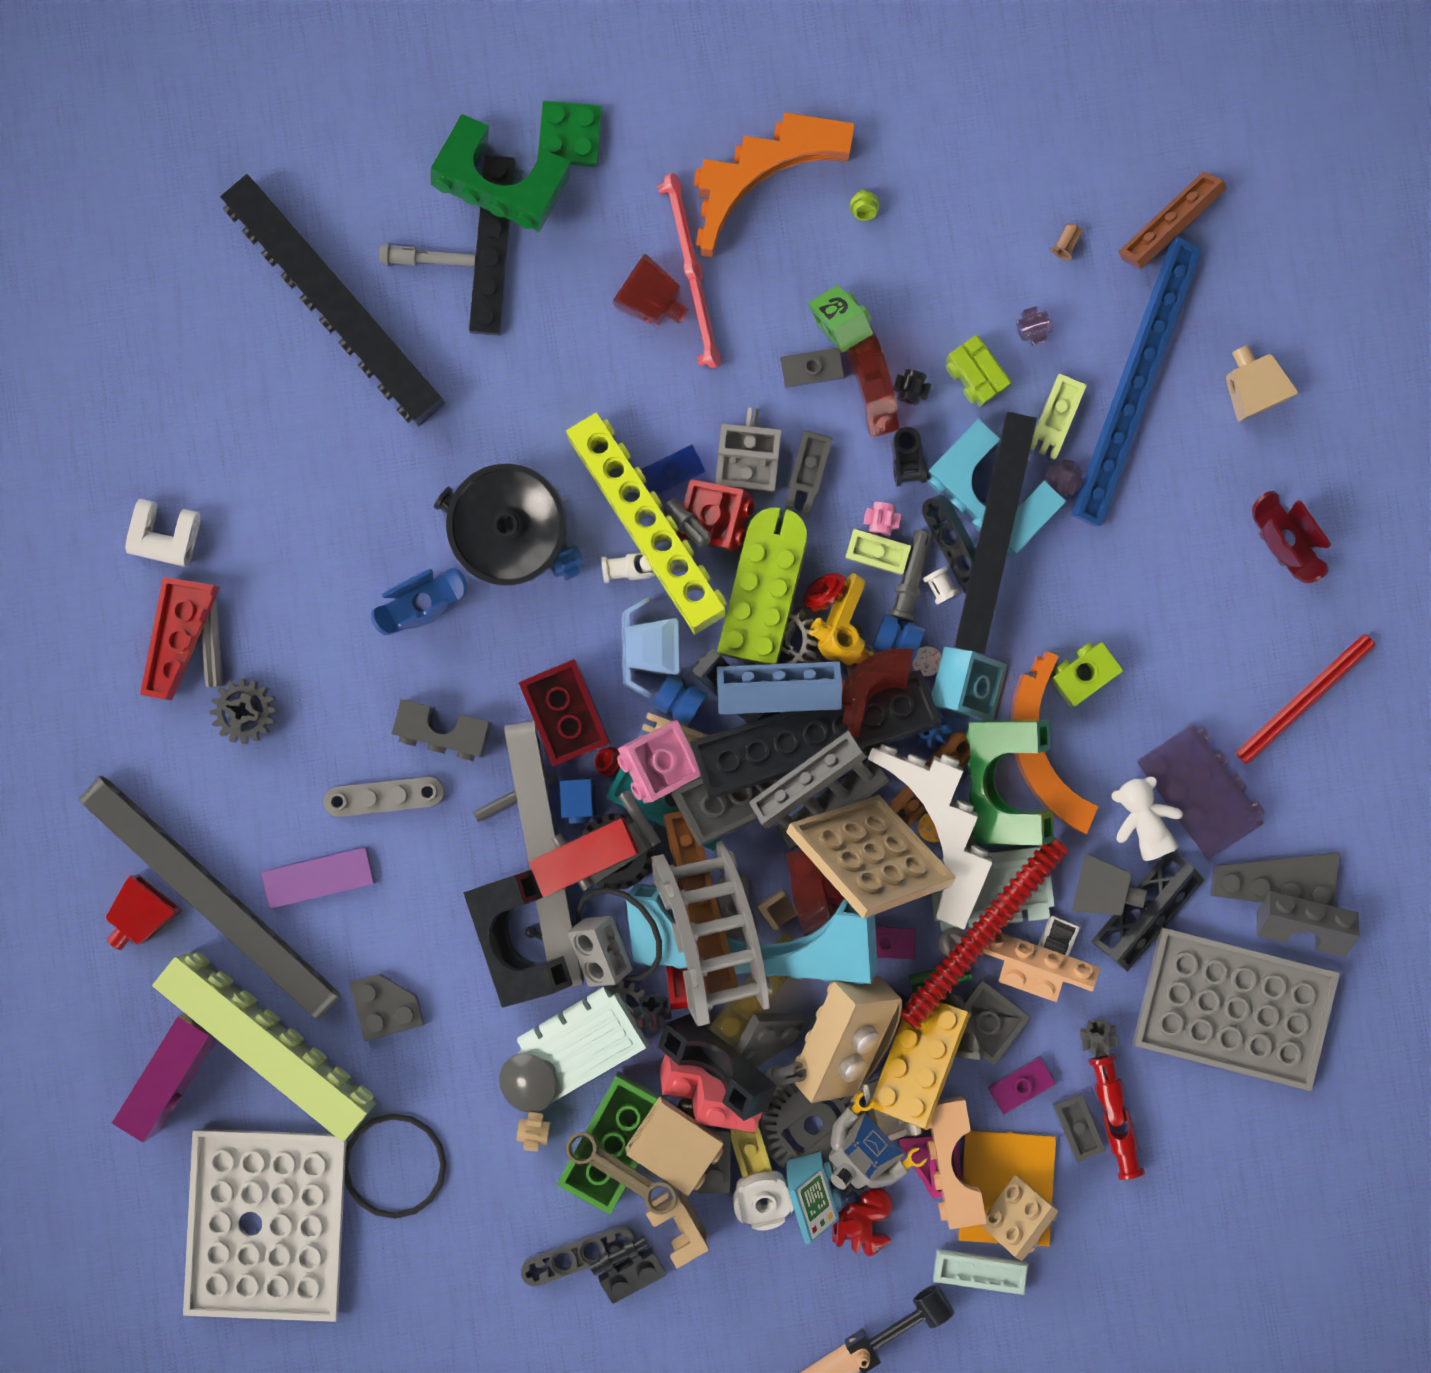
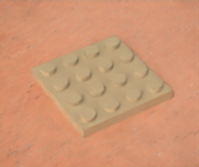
(870, 856)

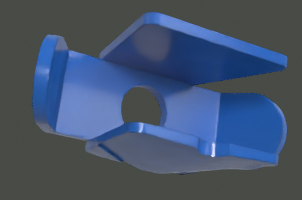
(401, 613)

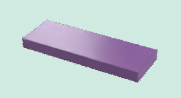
(317, 877)

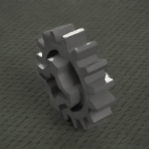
(249, 701)

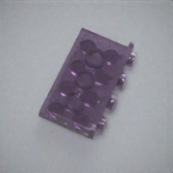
(1203, 788)

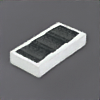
(1058, 936)

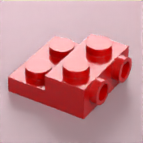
(720, 511)

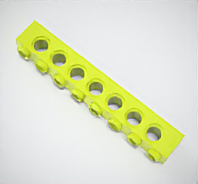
(584, 438)

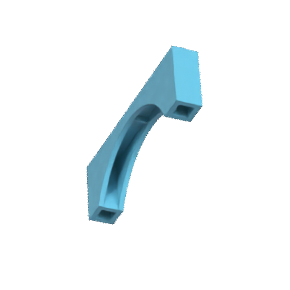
(835, 952)

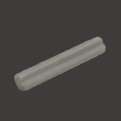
(211, 650)

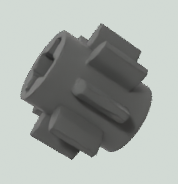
(1099, 1037)

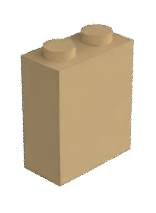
(675, 1146)

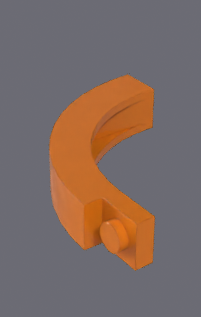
(1035, 767)

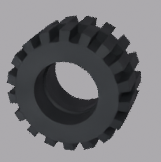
(637, 868)

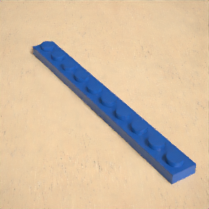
(1136, 382)

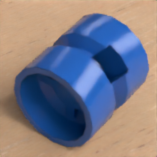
(894, 635)
(678, 699)

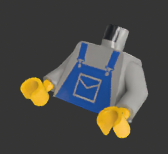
(864, 1151)

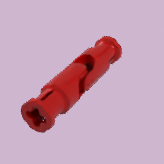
(1111, 1095)

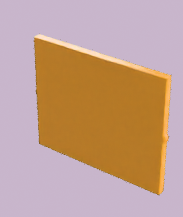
(992, 1162)

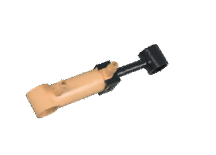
(860, 1352)

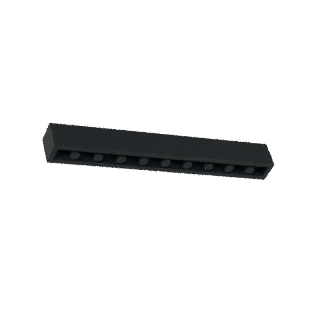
(332, 299)

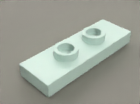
(980, 1271)

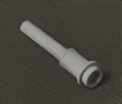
(411, 255)

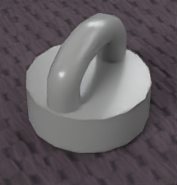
(949, 939)

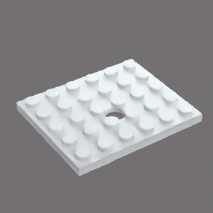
(296, 1257)

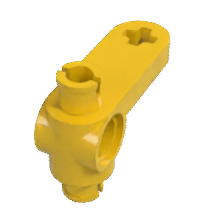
(838, 629)

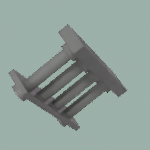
(813, 776)

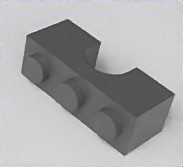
(415, 724)
(1285, 915)

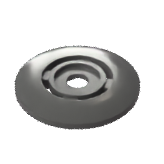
(790, 1113)

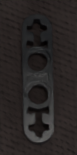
(951, 551)

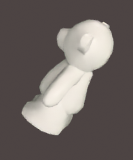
(1145, 816)

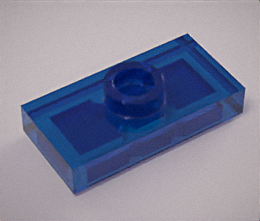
(673, 470)

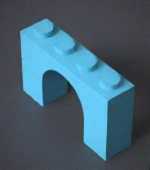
(954, 477)

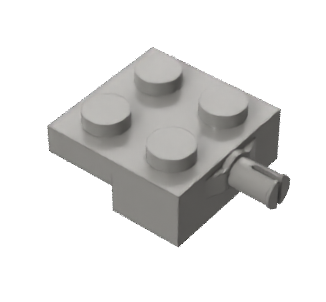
(748, 455)

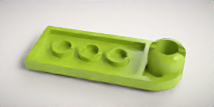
(764, 588)

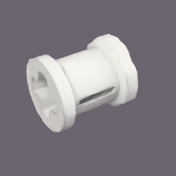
(941, 585)

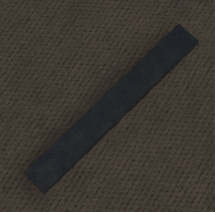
(995, 532)

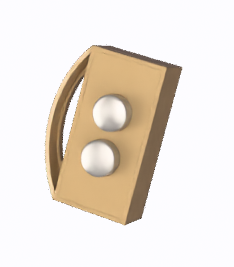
(848, 1038)

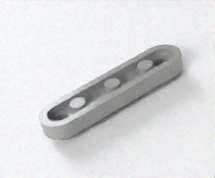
(383, 796)

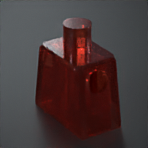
(650, 294)

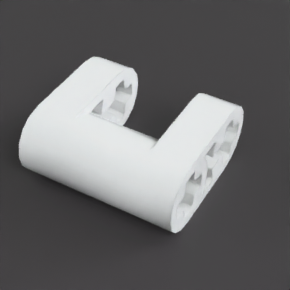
(157, 546)

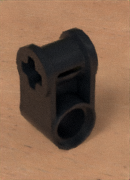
(908, 459)

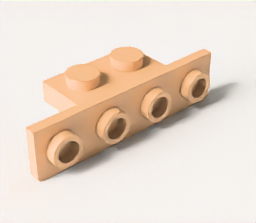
(1038, 968)

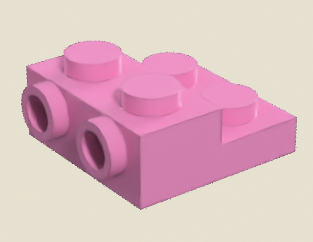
(658, 762)

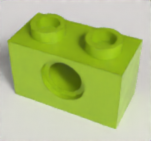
(1102, 669)

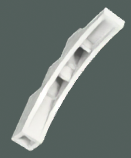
(953, 824)

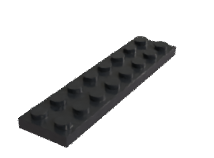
(786, 740)

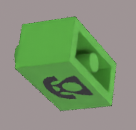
(841, 317)

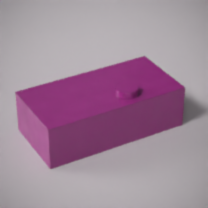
(165, 1079)

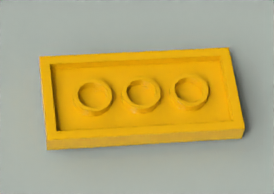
(920, 1066)

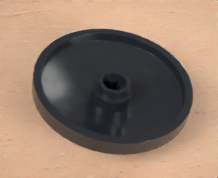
(506, 524)

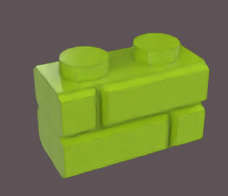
(977, 371)

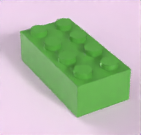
(613, 1125)

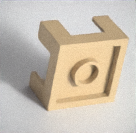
(694, 1240)

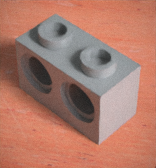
(600, 951)

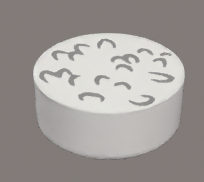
(927, 661)

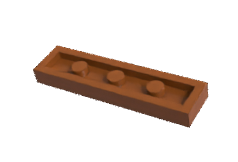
(1172, 220)

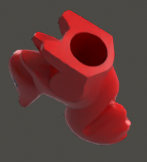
(857, 1221)

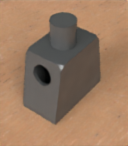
(1105, 889)

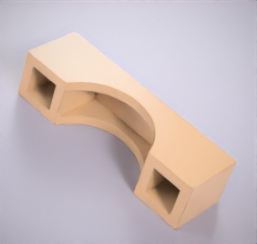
(961, 1201)

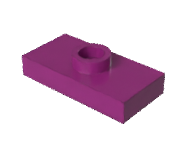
(895, 942)
(1021, 1085)

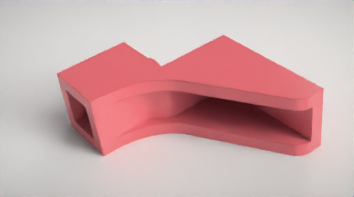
(706, 1095)

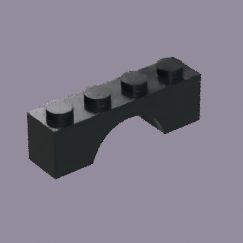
(745, 1086)

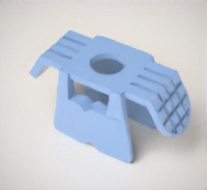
(648, 648)

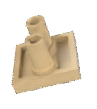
(1019, 1218)

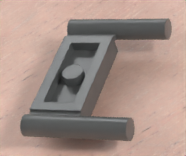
(641, 831)

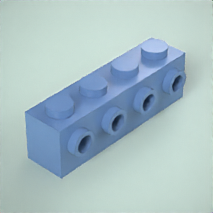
(779, 688)

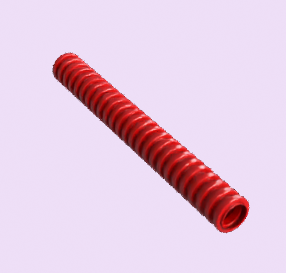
(983, 932)

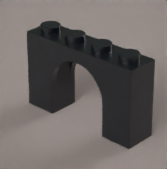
(512, 975)

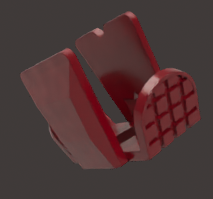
(1297, 558)

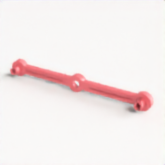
(692, 270)

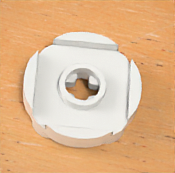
(759, 1186)

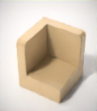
(777, 909)

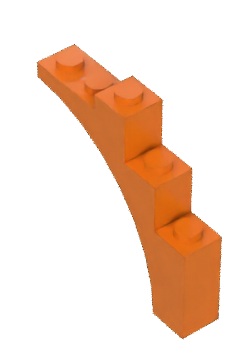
(800, 141)

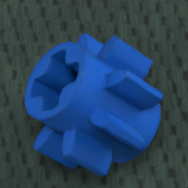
(568, 562)
(934, 737)

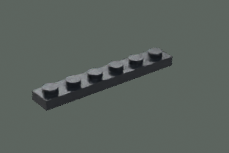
(491, 255)

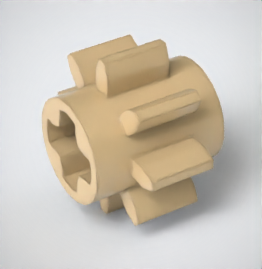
(533, 1131)

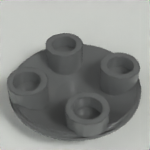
(528, 1082)

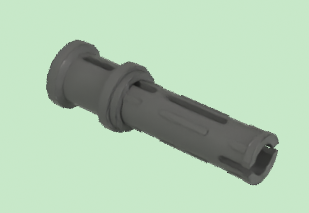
(909, 590)

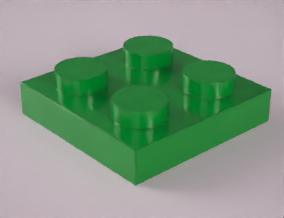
(571, 131)

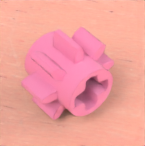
(882, 519)

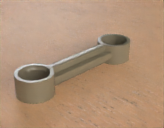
(621, 1172)

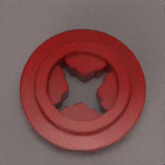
(824, 591)

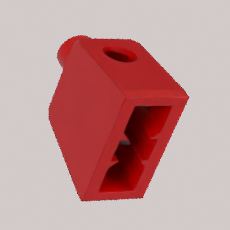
(139, 912)

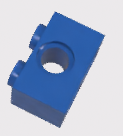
(577, 800)

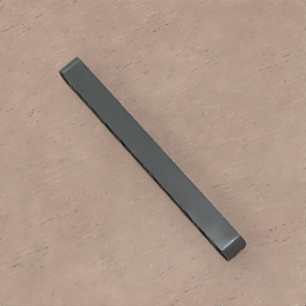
(210, 897)

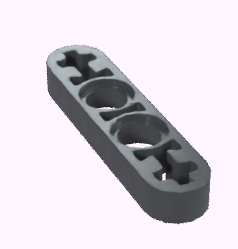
(576, 1251)

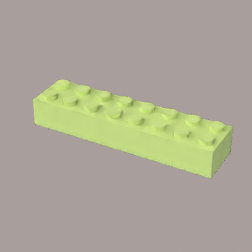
(265, 1044)

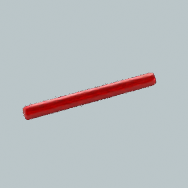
(1305, 699)

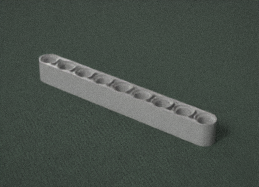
(538, 831)

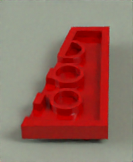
(176, 629)

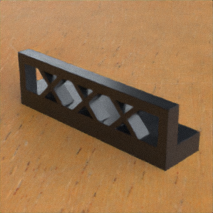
(1157, 915)

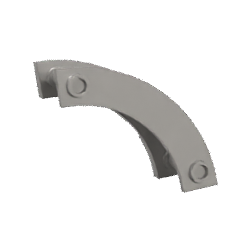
(687, 933)

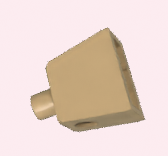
(1257, 384)

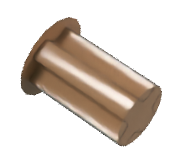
(1067, 241)

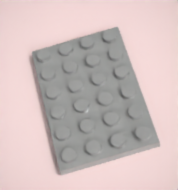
(1236, 1009)

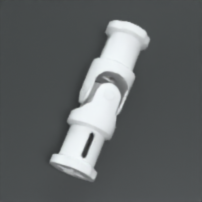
(625, 568)

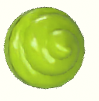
(864, 205)

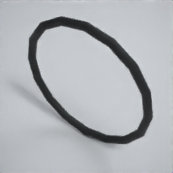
(646, 914)
(435, 1140)

